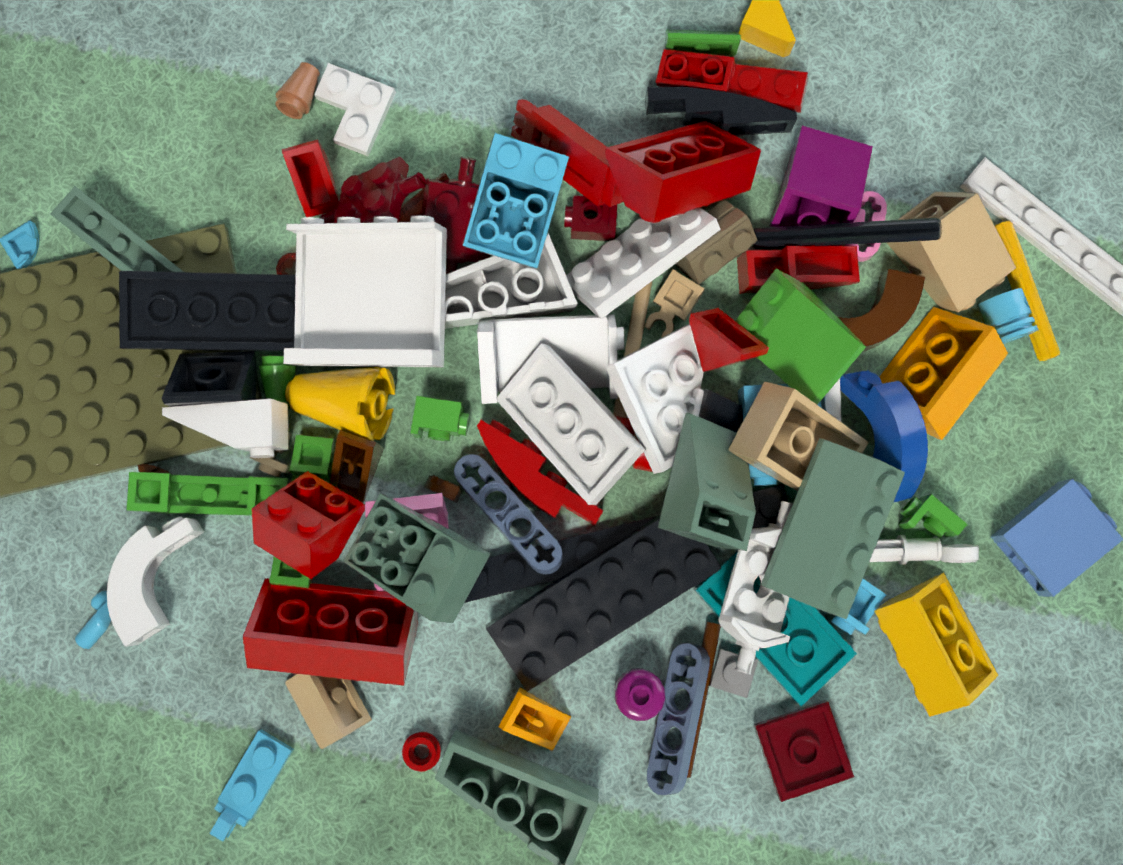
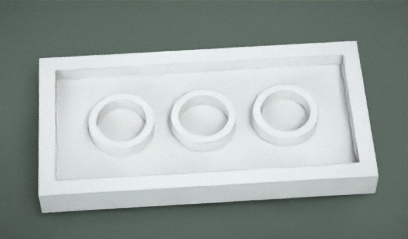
(638, 259)
(569, 424)

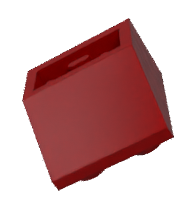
(306, 523)

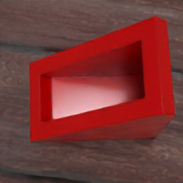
(312, 177)
(722, 340)

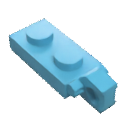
(250, 783)

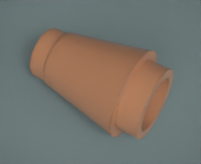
(298, 91)

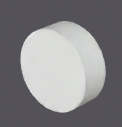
(960, 553)

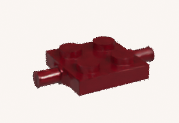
(376, 192)
(451, 206)

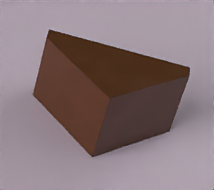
(354, 464)

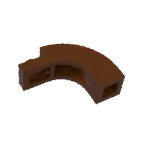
(892, 308)

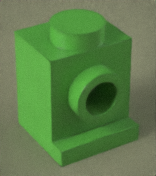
(439, 419)

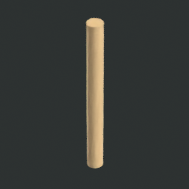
(635, 333)

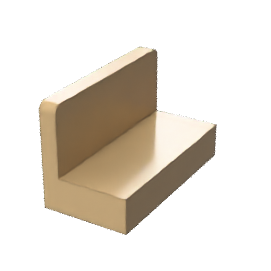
(328, 706)

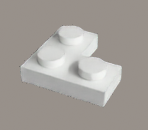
(364, 103)

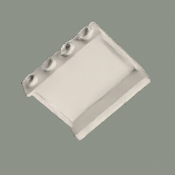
(369, 293)

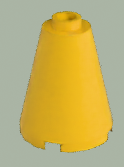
(345, 399)

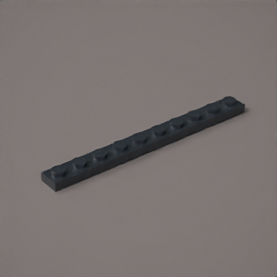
(512, 572)

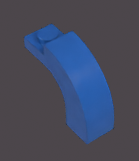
(896, 425)

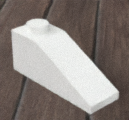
(244, 425)

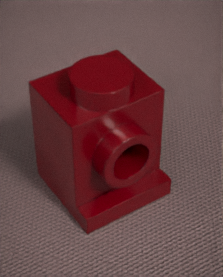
(597, 229)

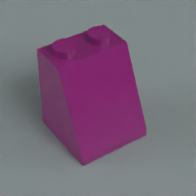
(822, 180)

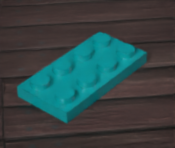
(814, 646)

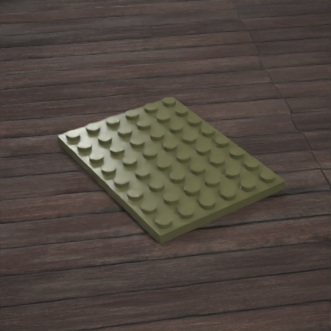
(68, 390)

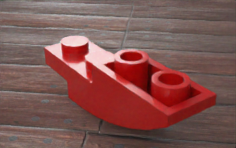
(721, 73)
(522, 467)

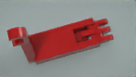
(587, 165)

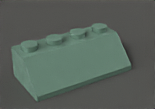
(833, 528)

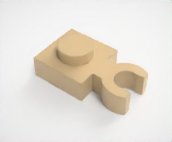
(677, 299)

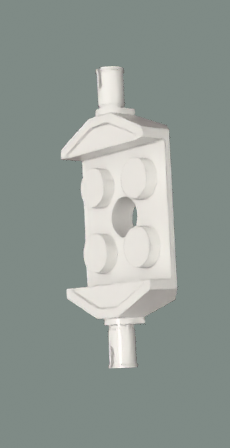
(753, 617)

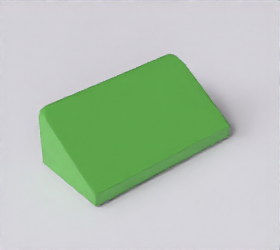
(706, 42)

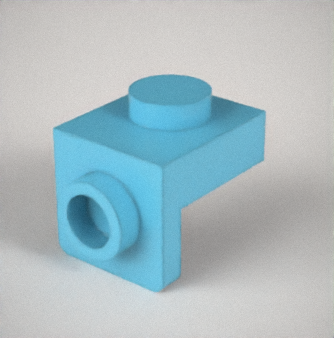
(862, 609)

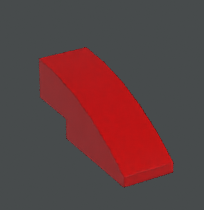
(812, 265)

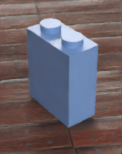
(1057, 537)

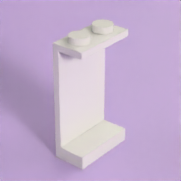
(580, 341)

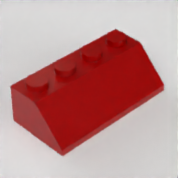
(681, 170)

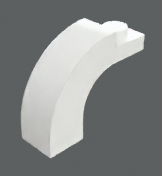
(132, 577)

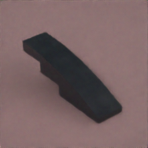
(731, 111)

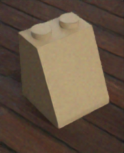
(964, 259)

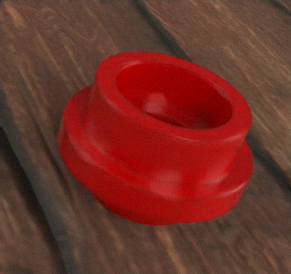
(412, 760)

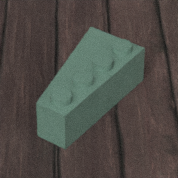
(521, 796)

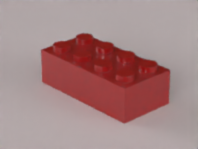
(331, 633)

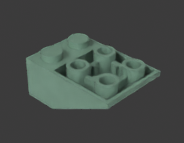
(708, 488)
(416, 559)

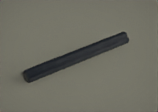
(849, 233)

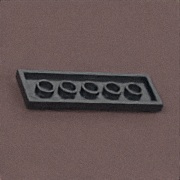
(206, 311)
(599, 601)

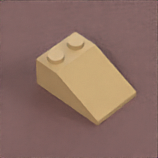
(784, 432)

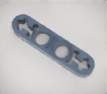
(503, 517)
(684, 720)

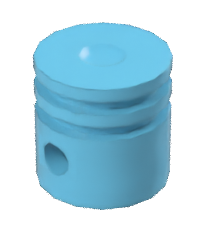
(1009, 315)

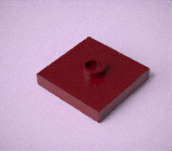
(803, 751)

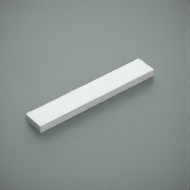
(1048, 232)

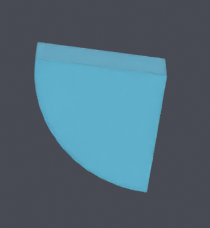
(21, 244)

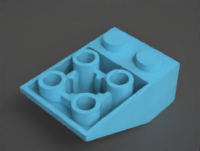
(515, 200)

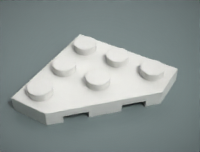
(657, 391)

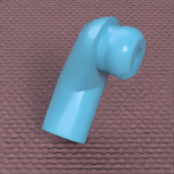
(97, 624)

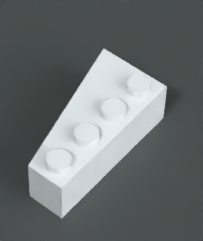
(507, 290)

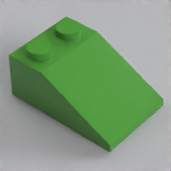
(804, 337)

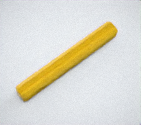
(1021, 277)

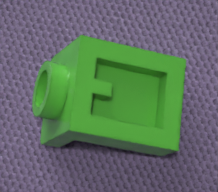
(937, 516)

